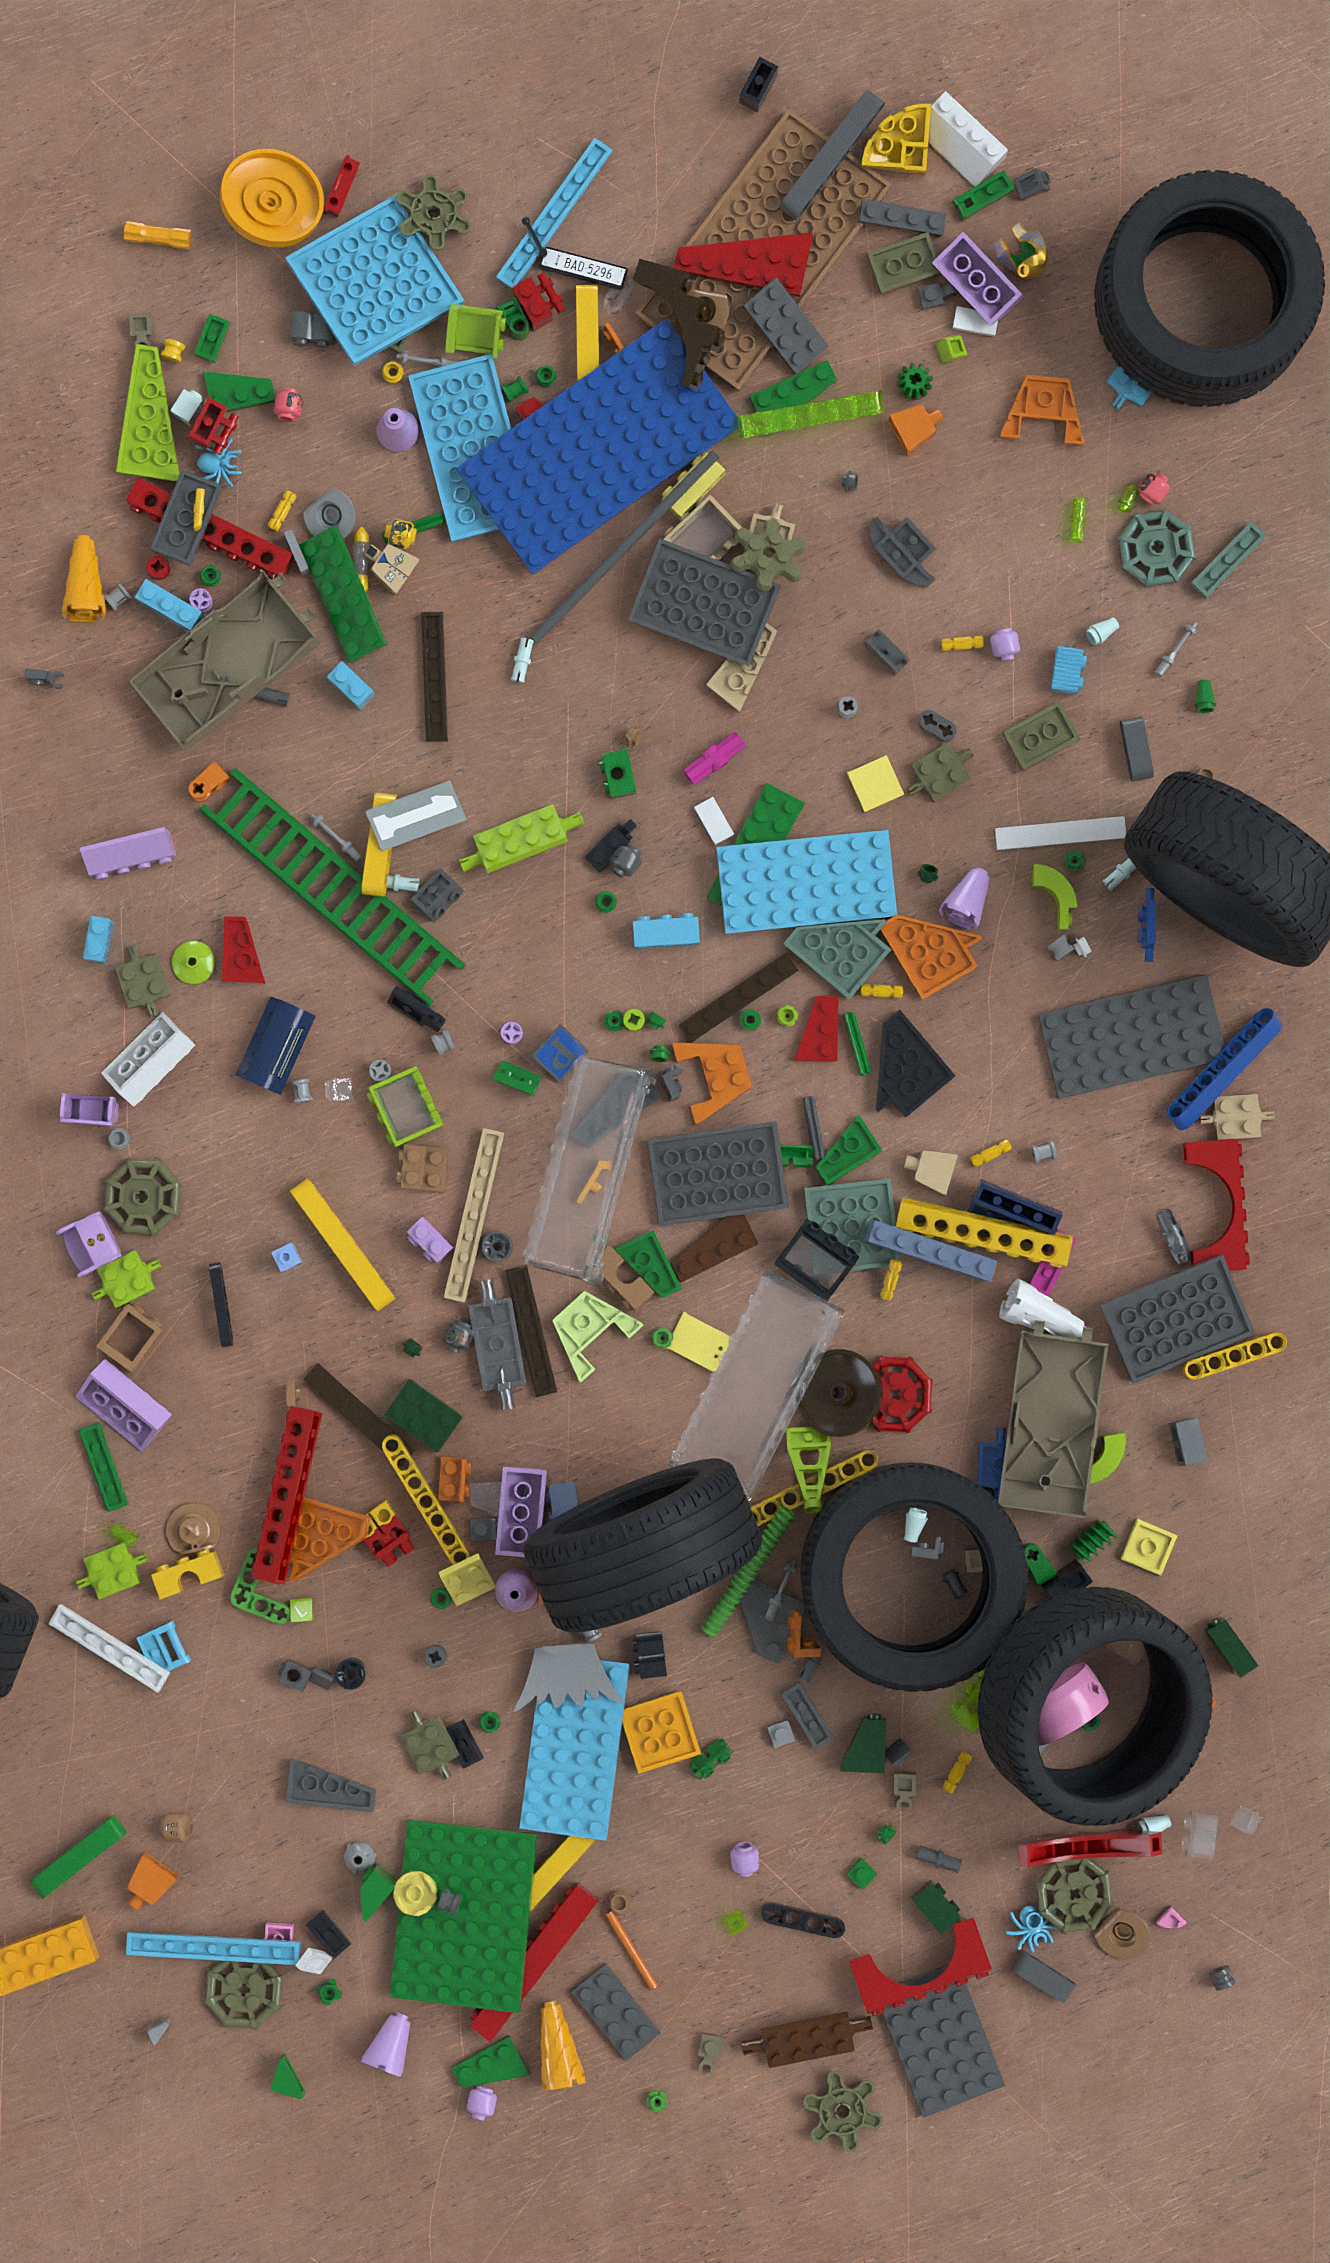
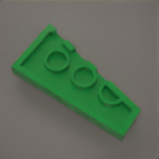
(796, 389)

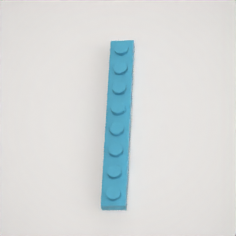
(555, 213)
(213, 1948)

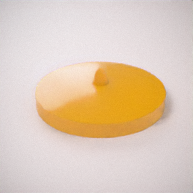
(271, 198)

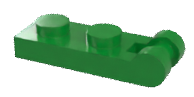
(984, 194)

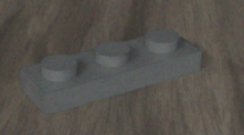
(807, 1715)

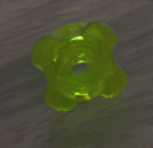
(736, 1916)

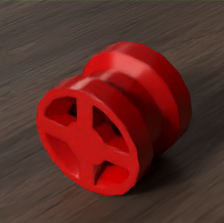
(162, 569)

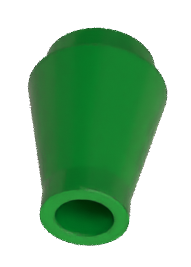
(1205, 698)

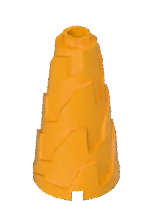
(83, 586)
(558, 2052)

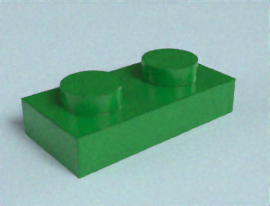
(212, 338)

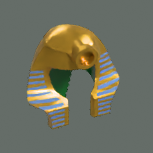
(1033, 258)

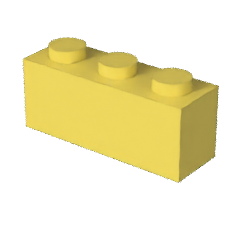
(698, 490)

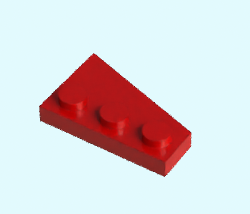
(239, 953)
(821, 1032)

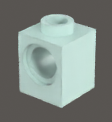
(187, 407)

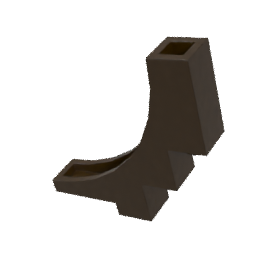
(691, 312)

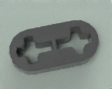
(934, 730)

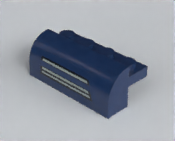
(275, 1045)
(1010, 1206)

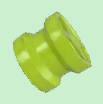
(634, 1023)

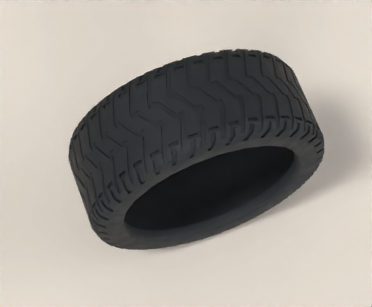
(1235, 867)
(1155, 1751)

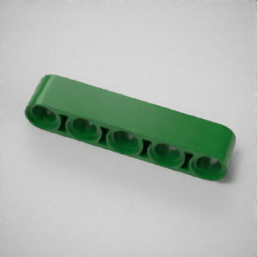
(78, 1857)

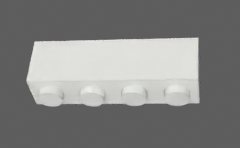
(963, 140)
(148, 1059)

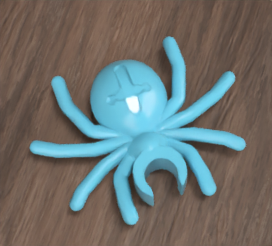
(217, 463)
(1032, 1927)

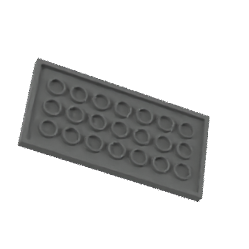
(1131, 1036)

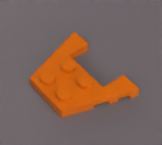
(1045, 400)
(724, 1074)

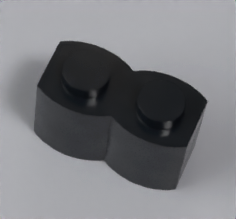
(650, 1655)

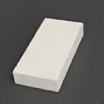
(971, 321)
(714, 821)
(314, 1961)

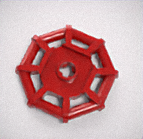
(907, 1394)

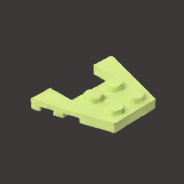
(584, 1322)

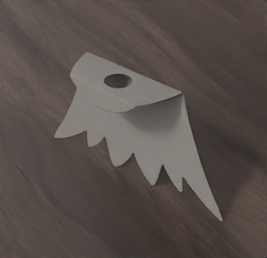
(564, 1671)

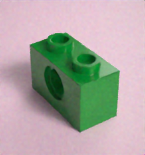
(620, 761)

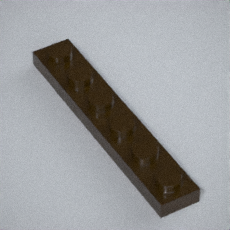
(738, 997)

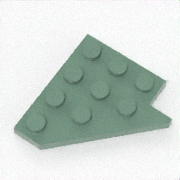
(841, 951)

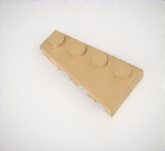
(735, 680)

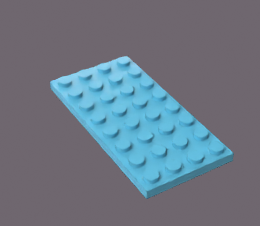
(459, 417)
(806, 881)
(575, 1762)

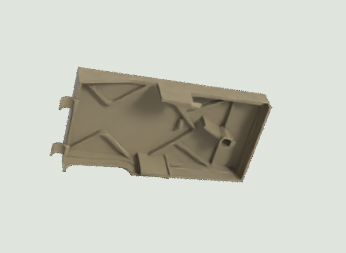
(247, 640)
(1053, 1423)

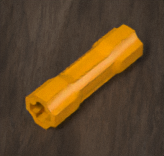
(142, 233)

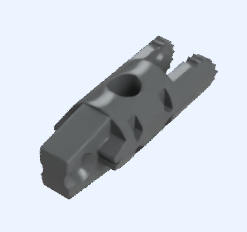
(1173, 1236)

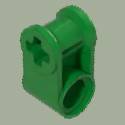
(514, 316)
(1039, 1566)

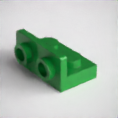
(517, 1078)

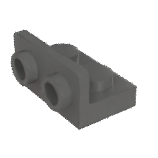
(437, 895)
(671, 1086)

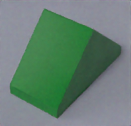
(286, 2080)

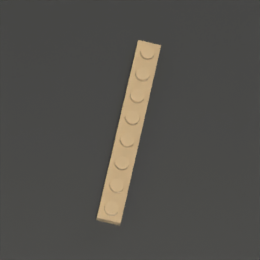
(474, 1215)

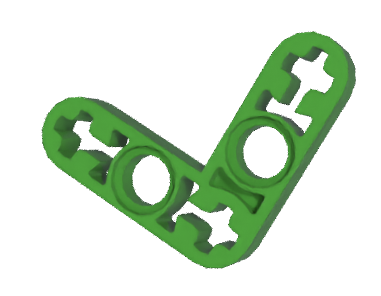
(252, 1597)

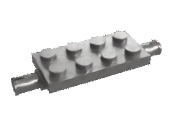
(497, 1344)

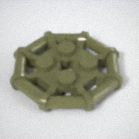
(134, 1186)
(1076, 1906)
(247, 2002)

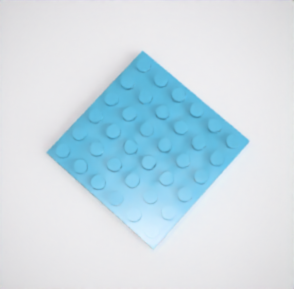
(374, 281)

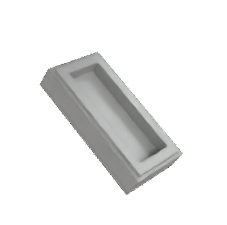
(297, 552)

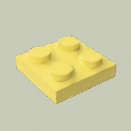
(467, 1579)

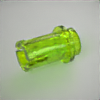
(1128, 498)
(124, 1534)

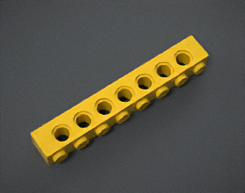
(996, 1227)

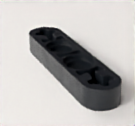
(221, 1304)
(802, 1923)

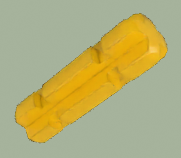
(282, 510)
(962, 643)
(881, 991)
(991, 1153)
(891, 1279)
(957, 1772)

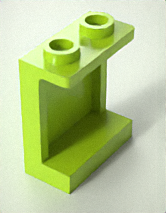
(475, 330)

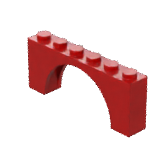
(1223, 1160)
(967, 1962)

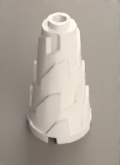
(1027, 1305)

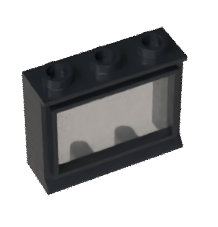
(817, 1259)

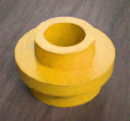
(392, 365)

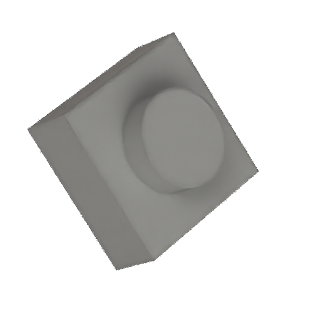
(781, 1733)

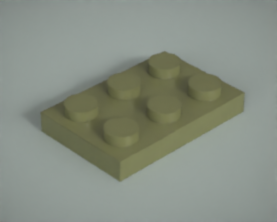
(903, 263)
(1041, 736)

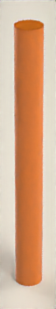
(631, 1950)

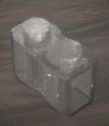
(1201, 1835)

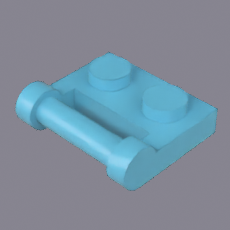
(155, 1648)

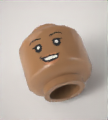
(176, 1827)

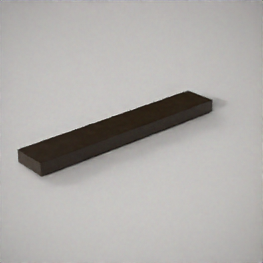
(434, 676)
(531, 1331)
(353, 1409)

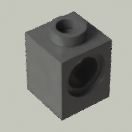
(305, 1673)

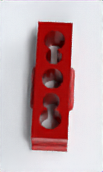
(341, 186)

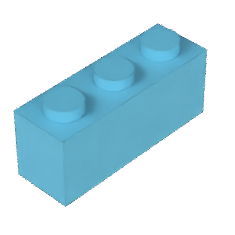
(168, 605)
(666, 931)

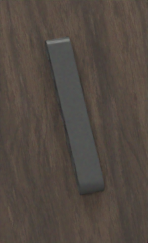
(832, 155)

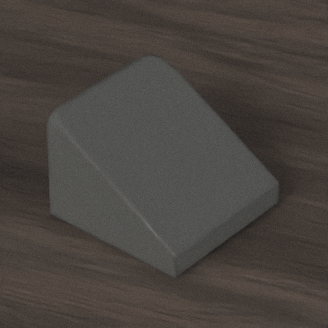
(321, 1677)
(897, 1752)

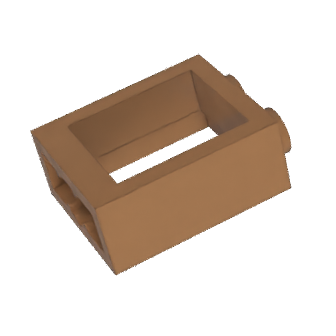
(119, 1356)

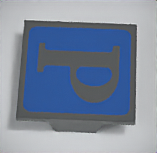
(559, 1053)

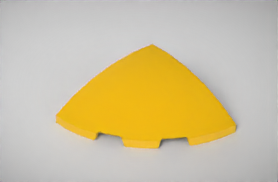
(901, 142)

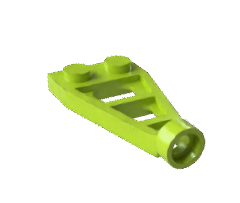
(803, 1440)

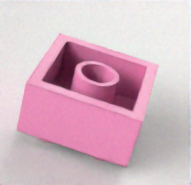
(279, 1931)

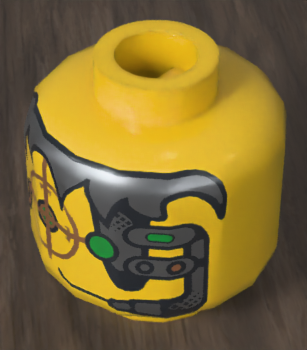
(400, 534)

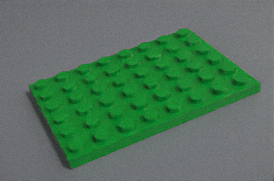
(482, 1949)

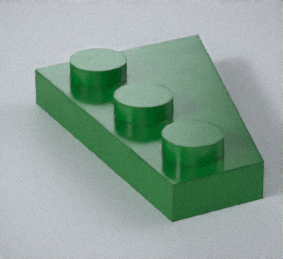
(239, 391)
(849, 1152)
(651, 1263)
(492, 2064)

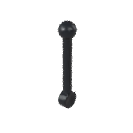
(542, 252)

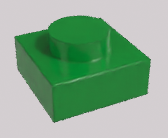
(862, 1873)

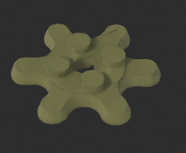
(435, 199)
(763, 566)
(842, 2126)

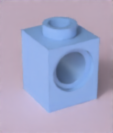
(287, 1257)

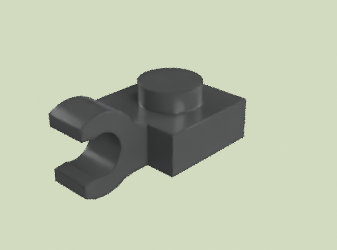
(933, 295)
(37, 677)

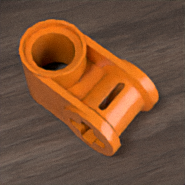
(210, 781)

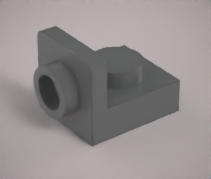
(1032, 183)
(483, 1529)
(923, 1549)

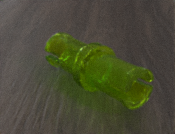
(1077, 520)

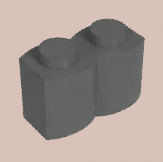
(310, 329)

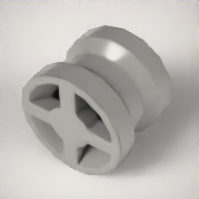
(1060, 947)
(443, 1042)
(377, 1069)

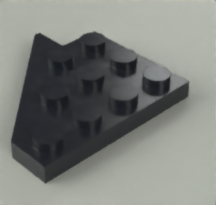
(907, 1067)

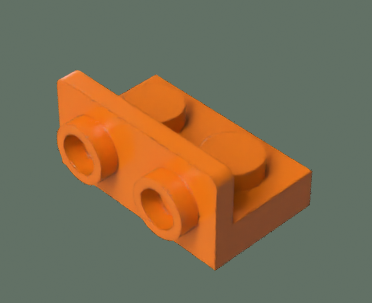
(453, 1479)

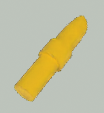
(198, 509)

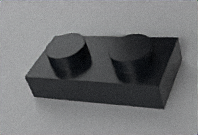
(465, 1744)
(328, 1934)

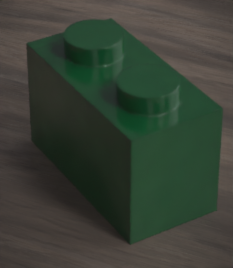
(936, 1906)

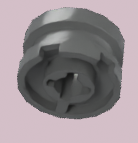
(491, 1253)

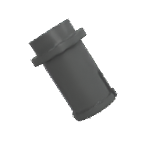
(954, 1583)
(808, 1668)

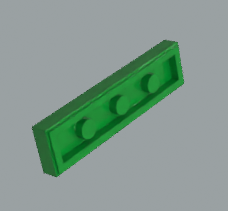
(103, 1467)

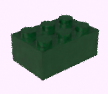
(424, 1415)

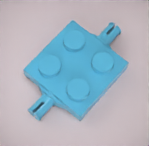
(1126, 389)

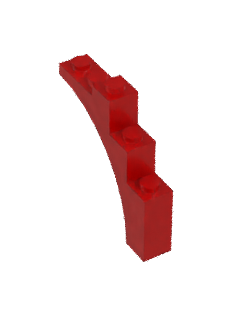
(1084, 1845)

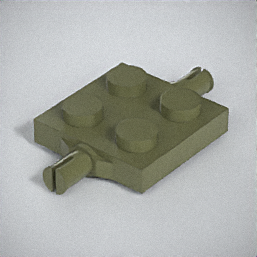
(940, 772)
(142, 981)
(429, 1745)

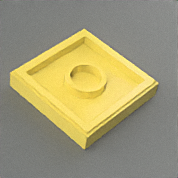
(875, 784)
(1148, 1547)

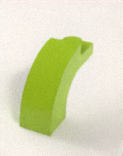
(1060, 888)
(1110, 1456)

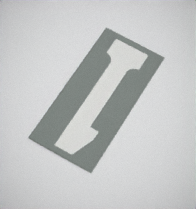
(415, 815)

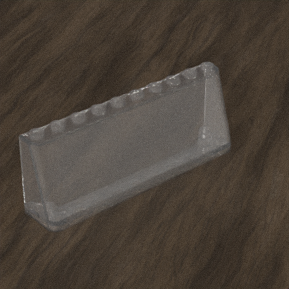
(586, 1168)
(760, 1379)

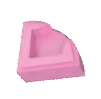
(1170, 1919)

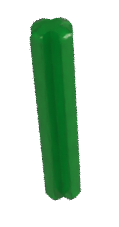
(424, 523)
(857, 1043)

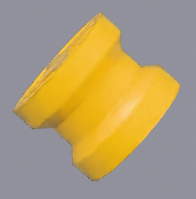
(172, 351)

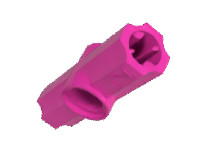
(714, 758)

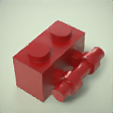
(532, 302)
(207, 423)

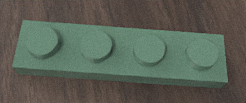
(1228, 559)

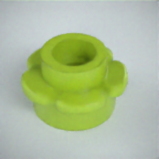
(793, 1015)

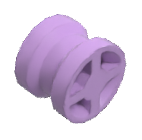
(201, 596)
(511, 1033)

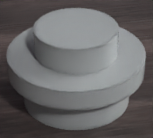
(119, 1138)

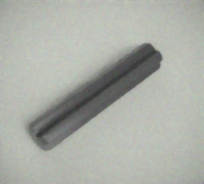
(813, 1127)

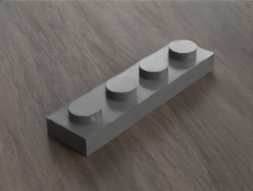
(902, 217)

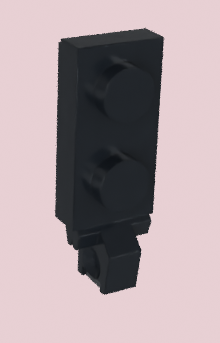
(600, 855)
(415, 1010)

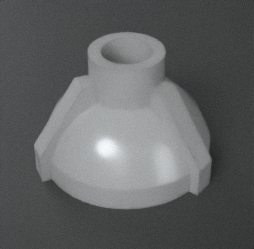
(360, 1849)

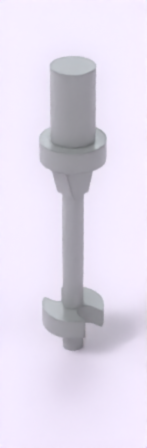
(437, 362)
(1168, 660)
(346, 846)
(775, 1602)

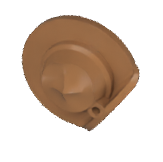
(718, 306)
(193, 1528)
(1123, 1934)

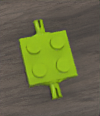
(126, 1279)
(112, 1571)

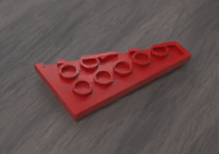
(750, 261)

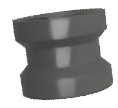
(438, 1654)
(450, 1902)
(1222, 1977)

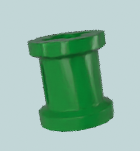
(514, 389)

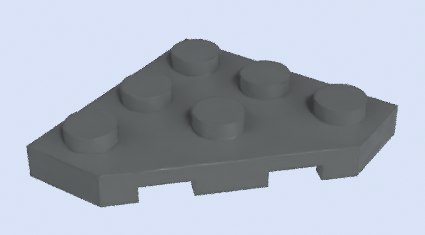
(768, 1636)

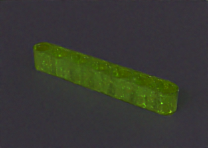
(810, 414)

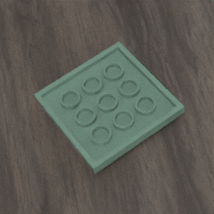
(847, 1212)

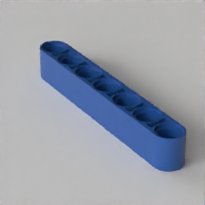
(1224, 1069)

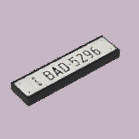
(584, 268)

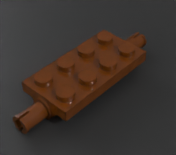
(807, 2039)

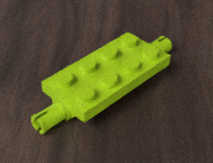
(520, 839)

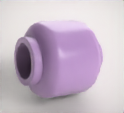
(1005, 644)
(745, 1859)
(481, 2102)

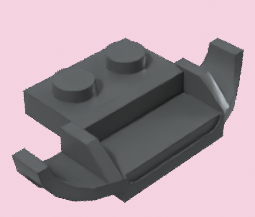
(904, 549)

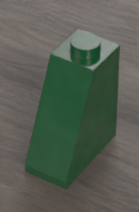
(1230, 1647)
(867, 1747)

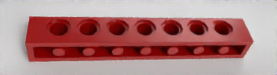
(282, 559)
(292, 1505)

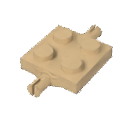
(758, 523)
(1237, 1117)

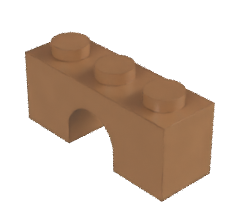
(634, 1293)

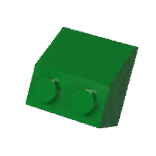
(374, 1890)

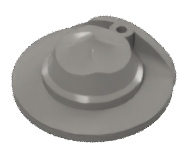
(330, 510)

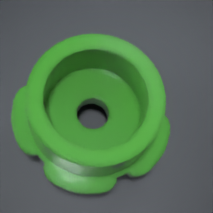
(662, 1331)
(661, 2096)

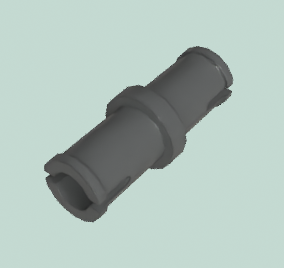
(939, 1859)

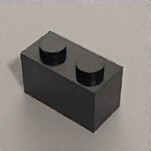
(758, 84)

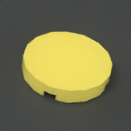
(415, 1893)

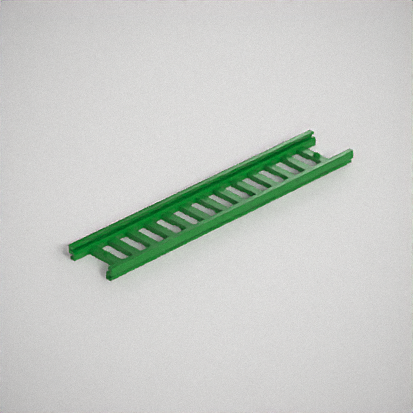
(317, 903)

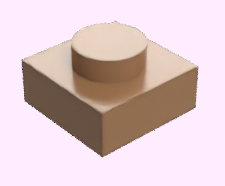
(293, 1394)

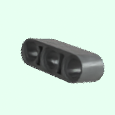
(1136, 748)
(1043, 1976)

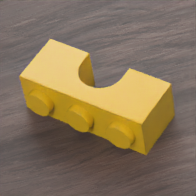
(168, 1579)

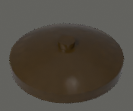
(842, 1394)

